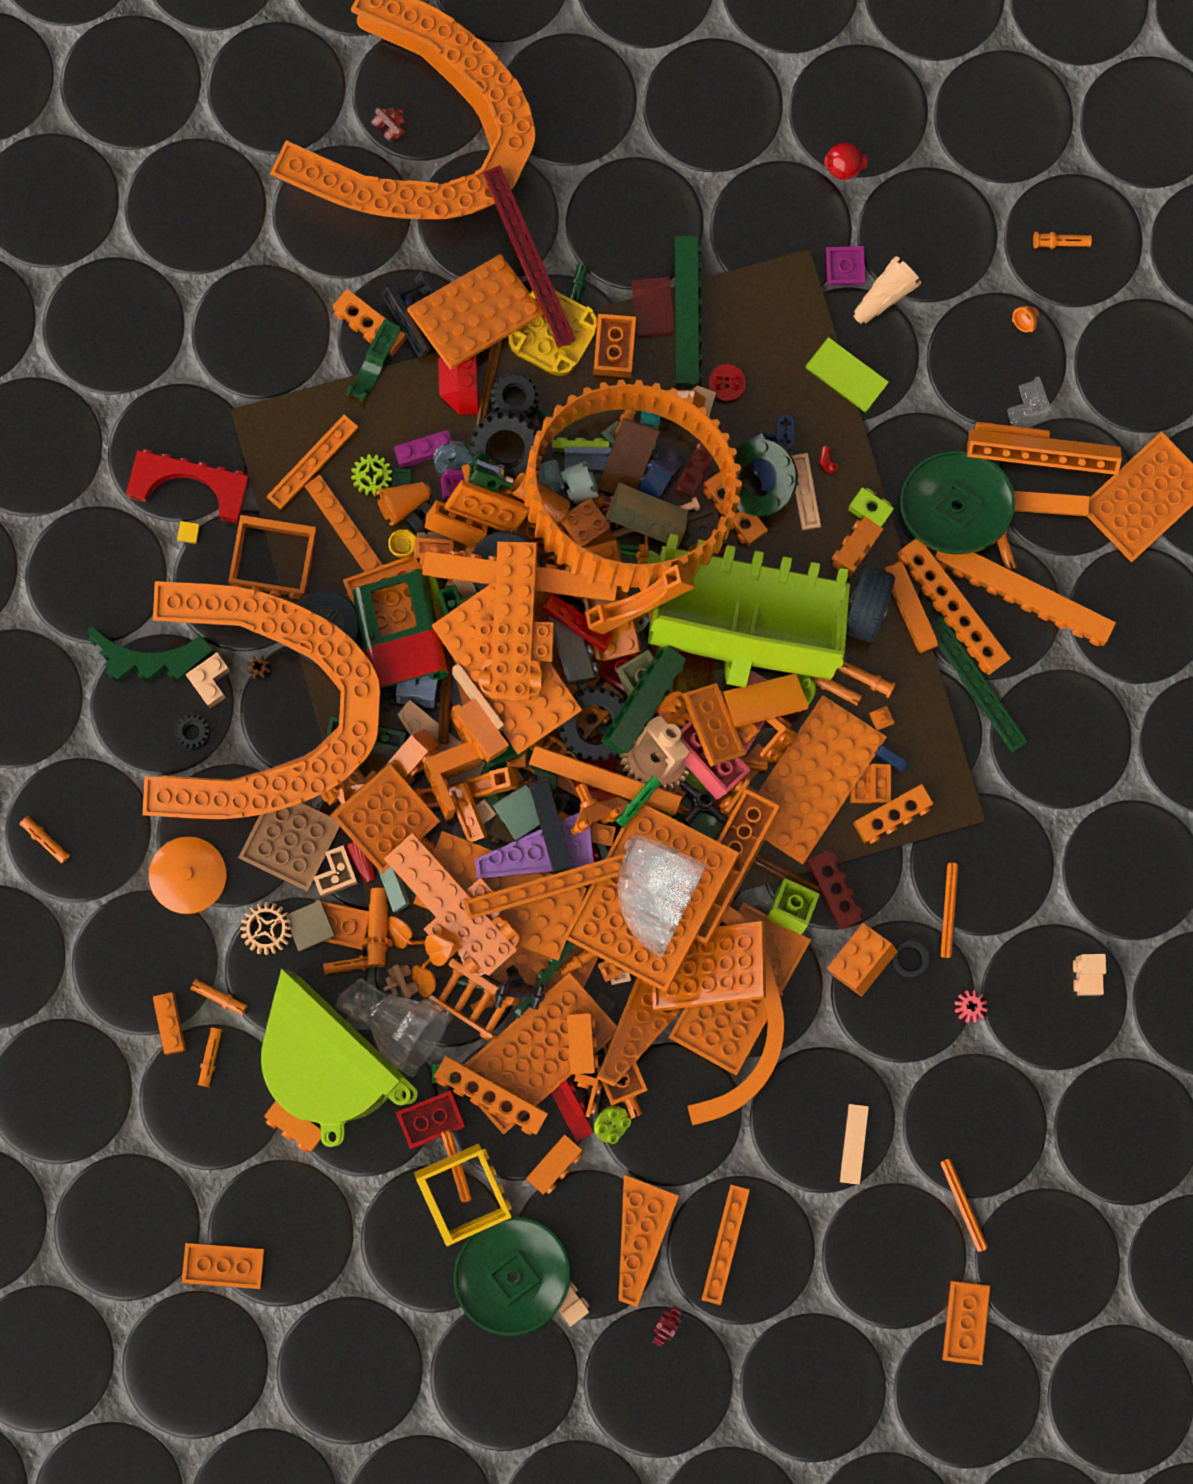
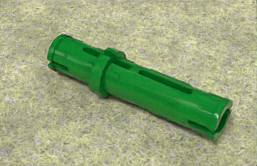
(638, 801)

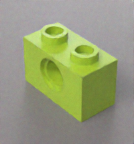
(866, 497)

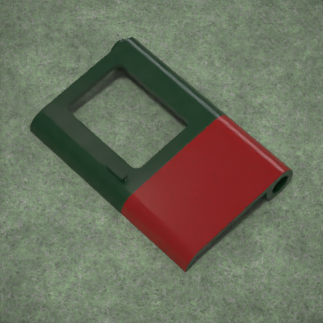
(408, 652)

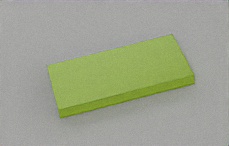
(847, 374)

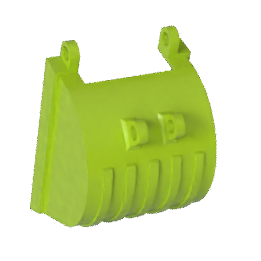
(321, 1064)

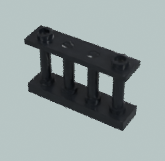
(399, 310)

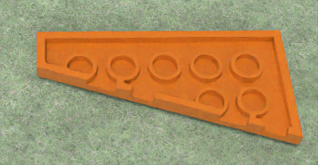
(634, 1032)

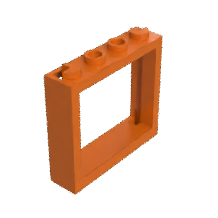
(274, 526)

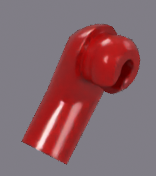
(825, 461)

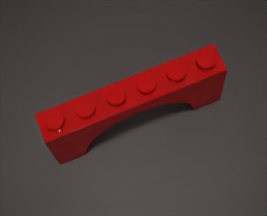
(152, 470)

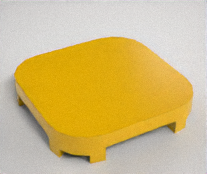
(537, 344)

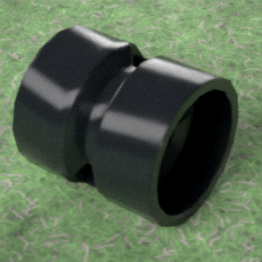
(417, 520)

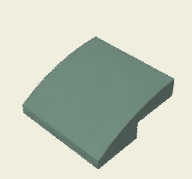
(518, 812)

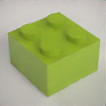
(792, 906)

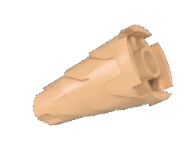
(887, 290)

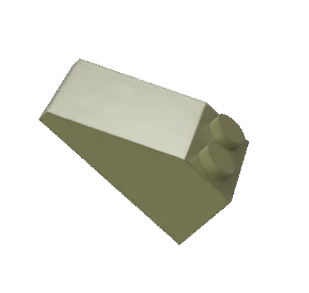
(633, 670)

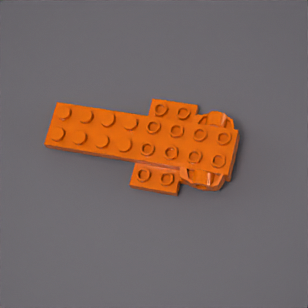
(513, 641)
(481, 941)

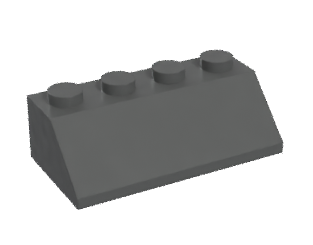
(575, 654)

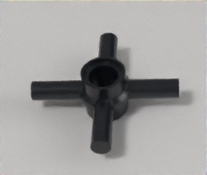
(698, 806)

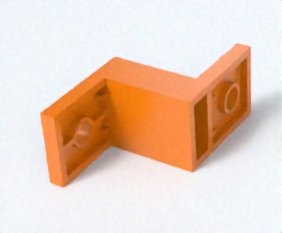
(450, 764)

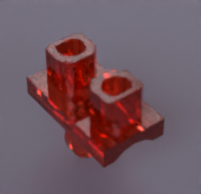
(383, 118)

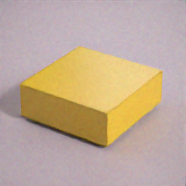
(188, 532)

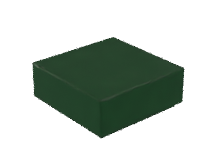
(401, 476)

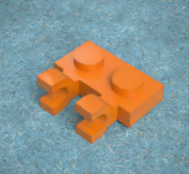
(425, 544)

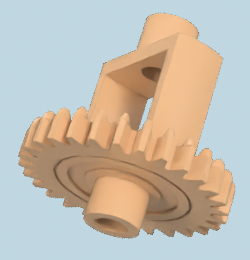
(660, 744)

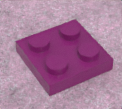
(845, 265)

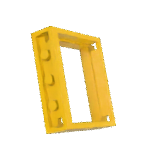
(478, 1224)

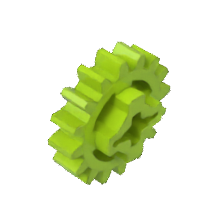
(364, 476)

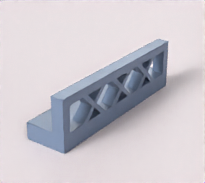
(594, 456)

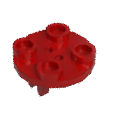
(718, 381)

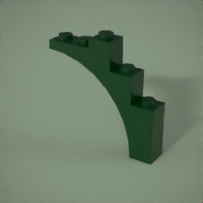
(150, 665)

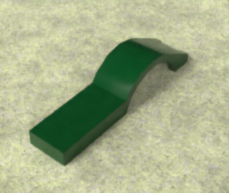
(374, 360)

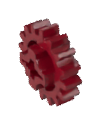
(667, 1325)

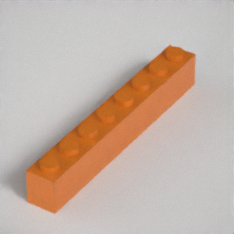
(1044, 451)

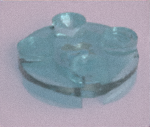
(455, 449)

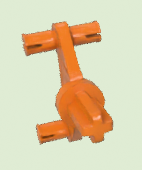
(592, 811)

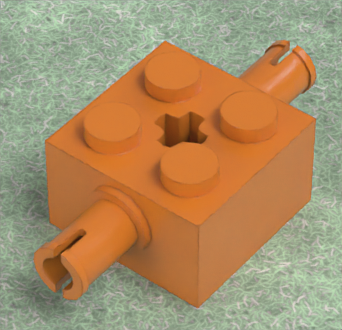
(628, 1093)

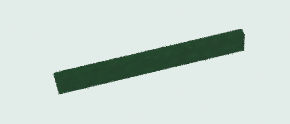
(978, 686)

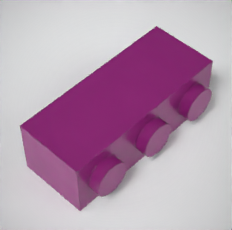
(420, 449)

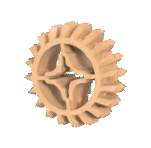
(274, 923)

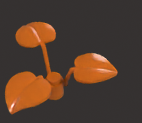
(436, 947)

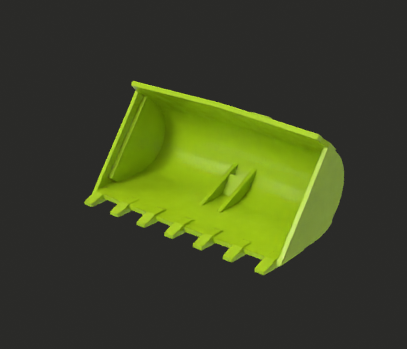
(756, 616)

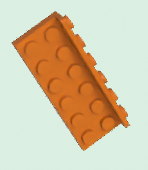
(625, 637)

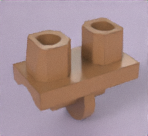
(397, 984)

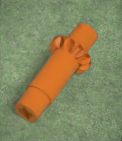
(377, 928)

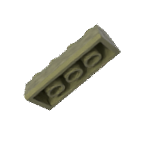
(646, 514)

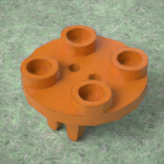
(669, 705)

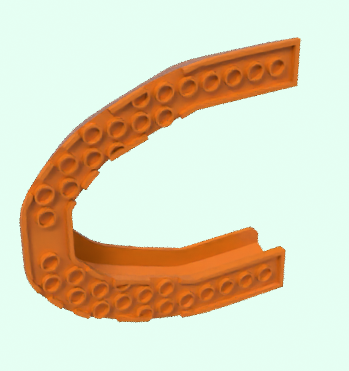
(474, 74)
(302, 777)

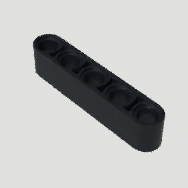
(550, 825)

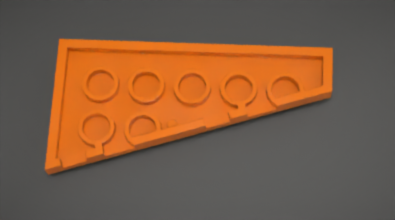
(644, 1223)

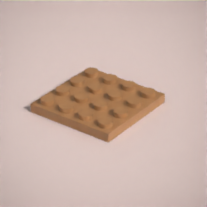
(291, 843)

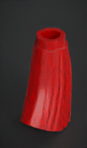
(361, 862)

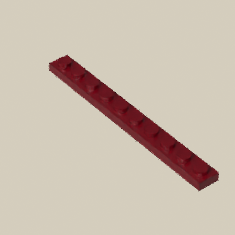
(528, 256)

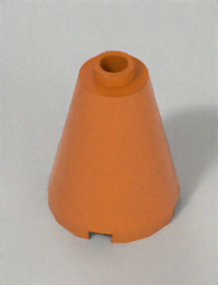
(402, 500)

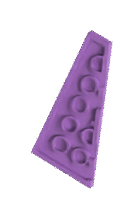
(531, 855)

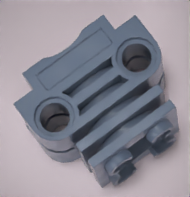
(419, 691)

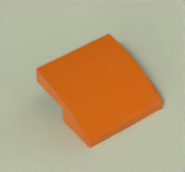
(873, 785)

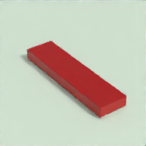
(575, 621)

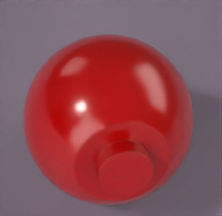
(845, 161)

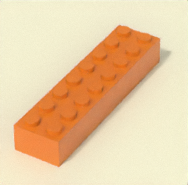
(745, 834)

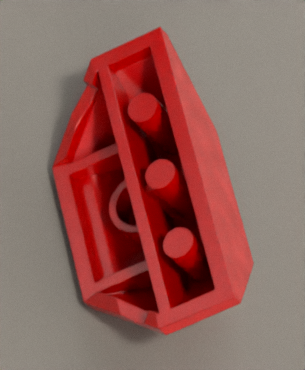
(459, 386)

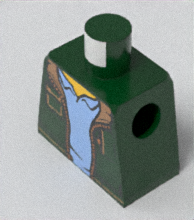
(488, 473)

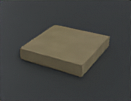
(310, 926)

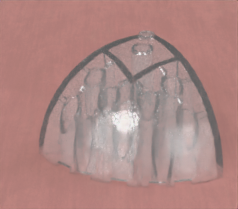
(655, 890)

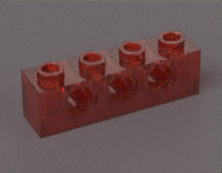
(816, 864)

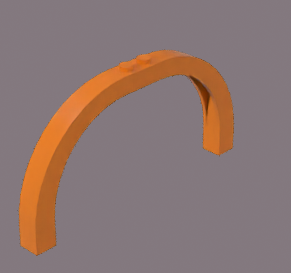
(739, 1096)

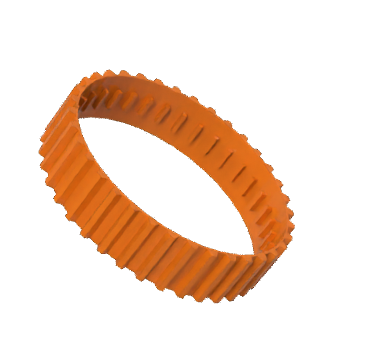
(652, 401)

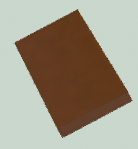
(628, 456)

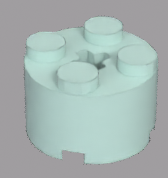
(581, 482)

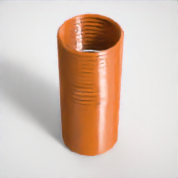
(553, 502)

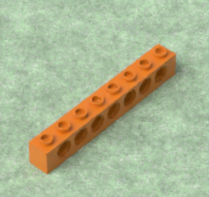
(963, 608)

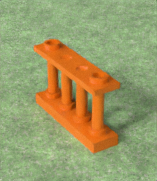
(490, 989)

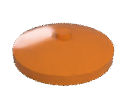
(187, 875)

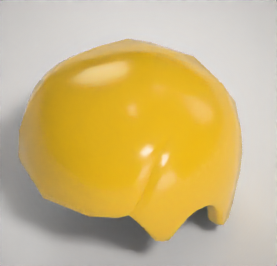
(402, 543)

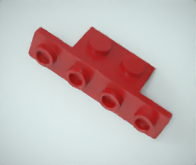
(572, 1110)

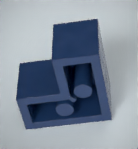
(661, 472)

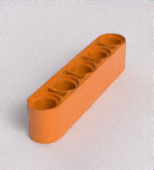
(911, 609)

